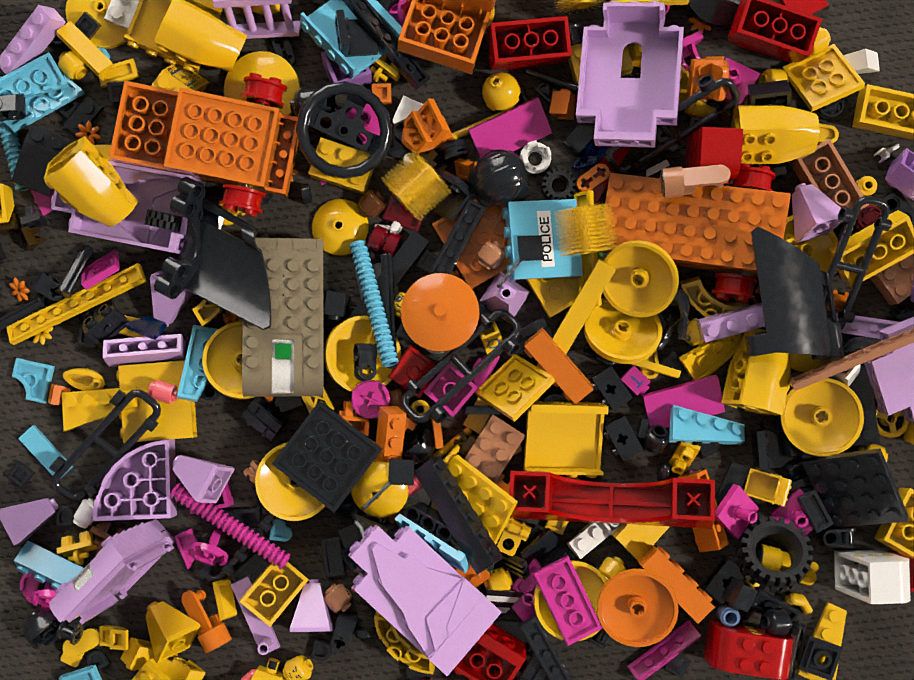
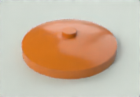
(440, 312)
(637, 607)

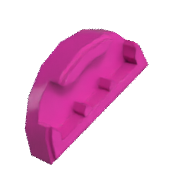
(485, 374)
(530, 583)
(29, 586)

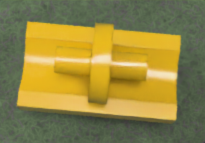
(390, 70)
(683, 457)
(77, 551)

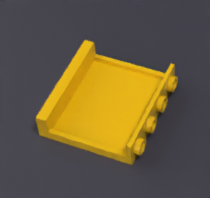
(147, 23)
(176, 419)
(564, 438)

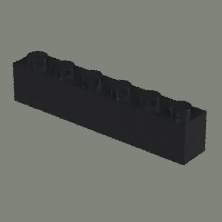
(458, 514)

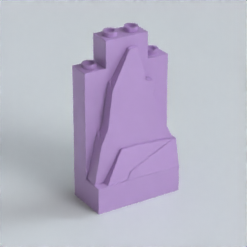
(154, 192)
(421, 595)

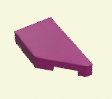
(184, 543)

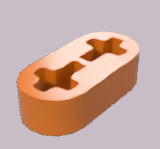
(590, 175)

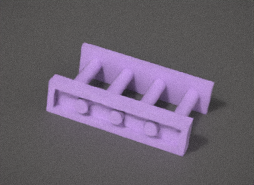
(261, 30)

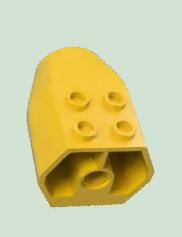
(199, 36)
(775, 133)
(90, 183)
(757, 381)

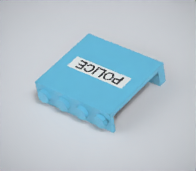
(533, 219)

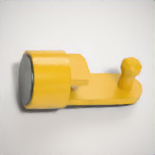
(778, 560)

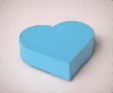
(280, 531)

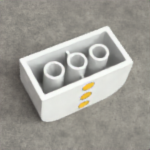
(879, 576)

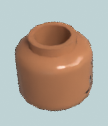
(491, 255)
(338, 598)

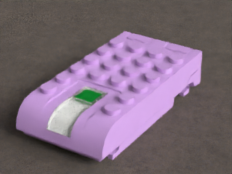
(112, 572)

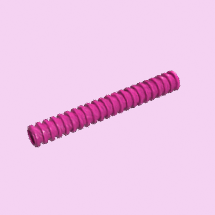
(232, 527)

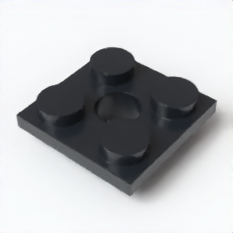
(812, 649)

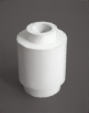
(84, 514)

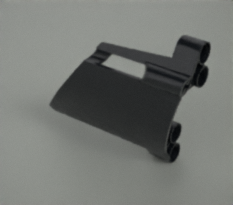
(215, 262)
(793, 302)

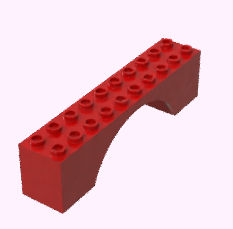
(660, 503)

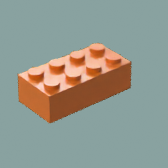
(692, 600)

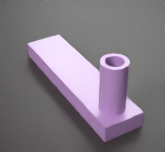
(866, 326)
(262, 633)

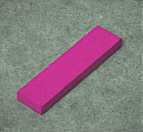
(664, 651)

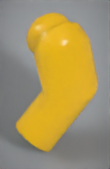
(799, 600)

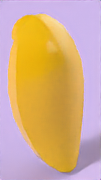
(84, 379)

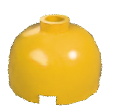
(501, 91)

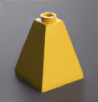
(169, 630)

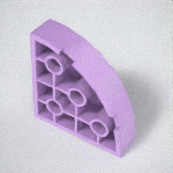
(139, 485)

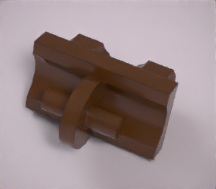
(101, 531)

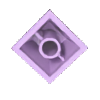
(813, 213)
(495, 300)
(164, 307)
(202, 478)
(25, 519)
(312, 611)

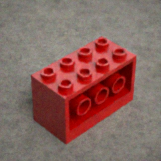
(493, 656)

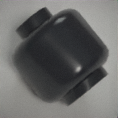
(656, 439)
(776, 622)

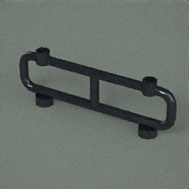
(707, 86)
(848, 216)
(120, 401)
(437, 411)

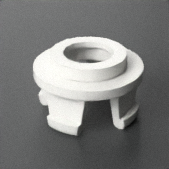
(545, 152)

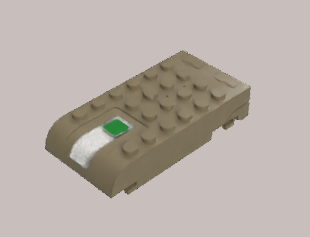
(290, 352)

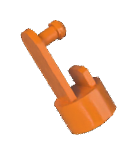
(212, 631)

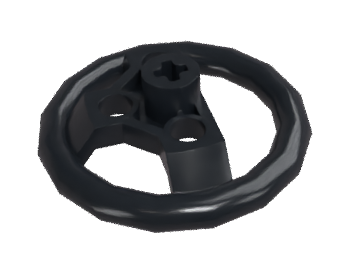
(357, 98)

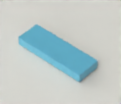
(41, 447)

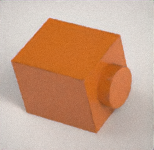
(563, 104)

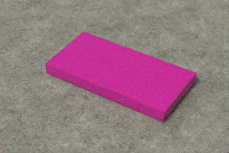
(511, 129)
(697, 395)
(567, 600)

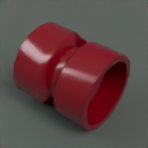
(384, 241)

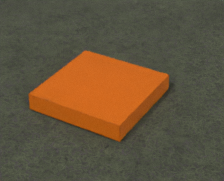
(438, 437)

